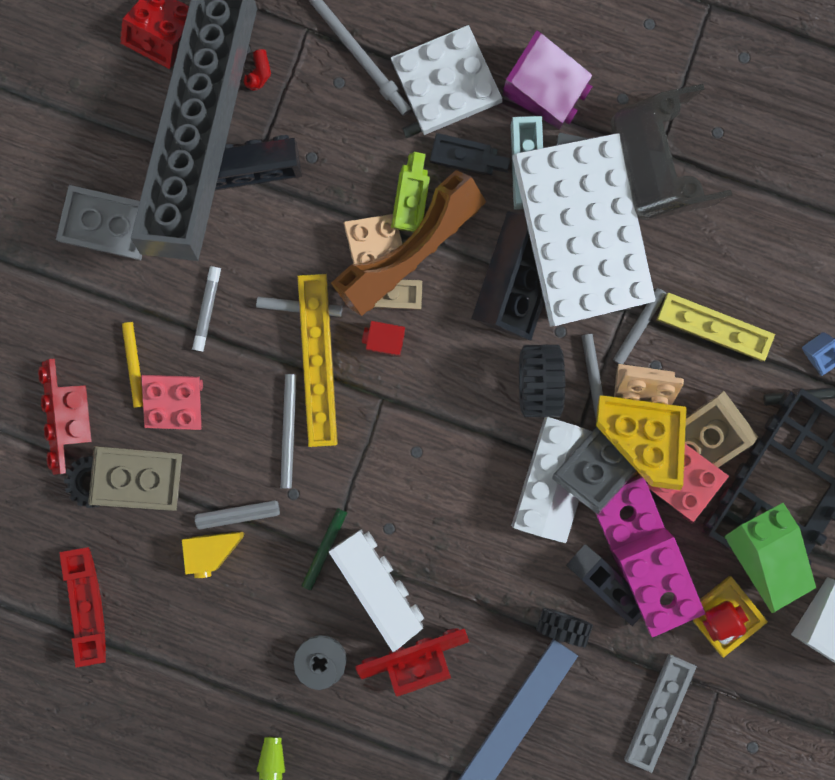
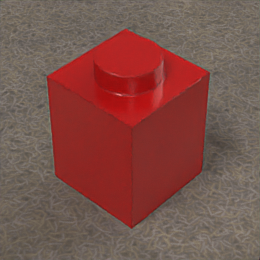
(384, 338)

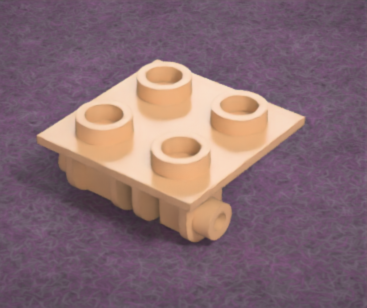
(371, 238)

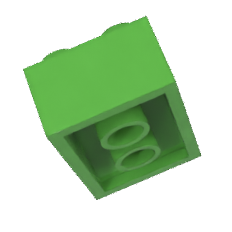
(774, 556)

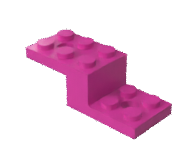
(649, 559)

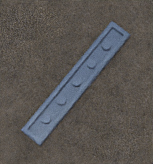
(520, 713)

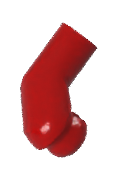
(261, 73)

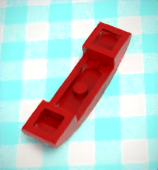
(85, 606)

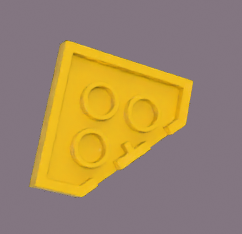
(647, 436)

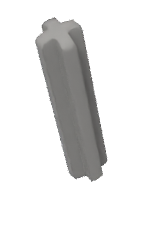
(237, 514)

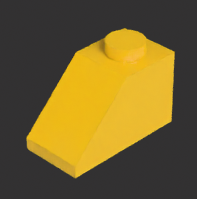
(208, 552)

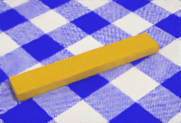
(317, 360)

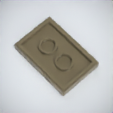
(135, 478)

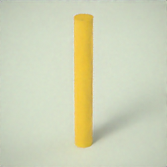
(133, 364)

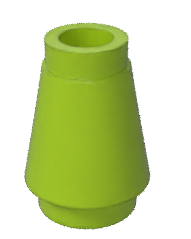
(271, 759)

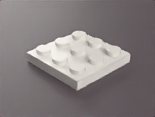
(446, 80)

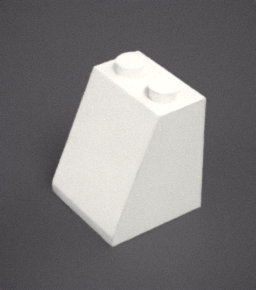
(818, 622)

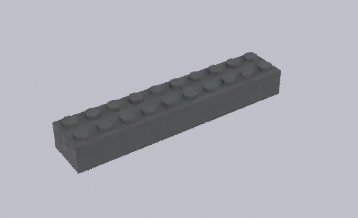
(193, 129)

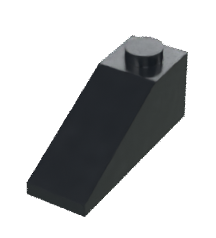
(605, 583)

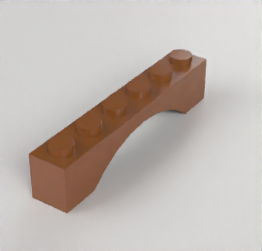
(451, 206)

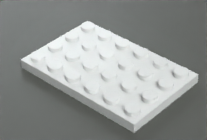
(583, 229)

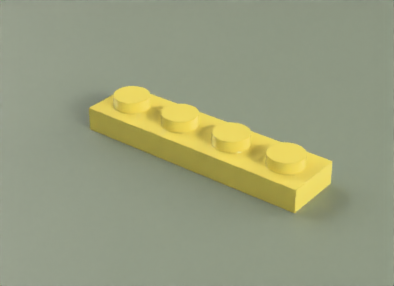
(715, 327)

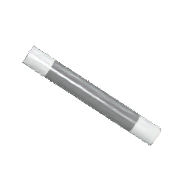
(206, 308)

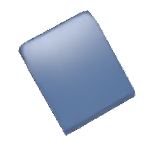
(821, 353)

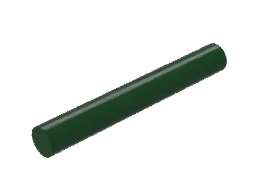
(324, 549)

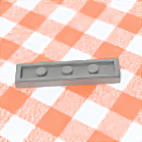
(660, 713)

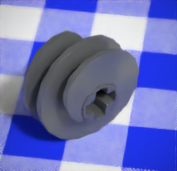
(320, 677)

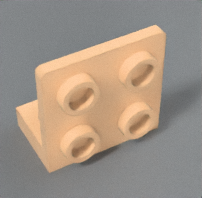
(647, 384)

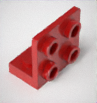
(155, 29)

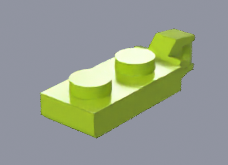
(411, 194)

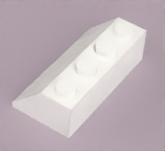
(545, 505)
(376, 588)

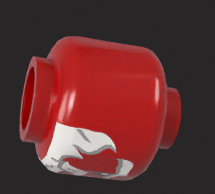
(725, 622)

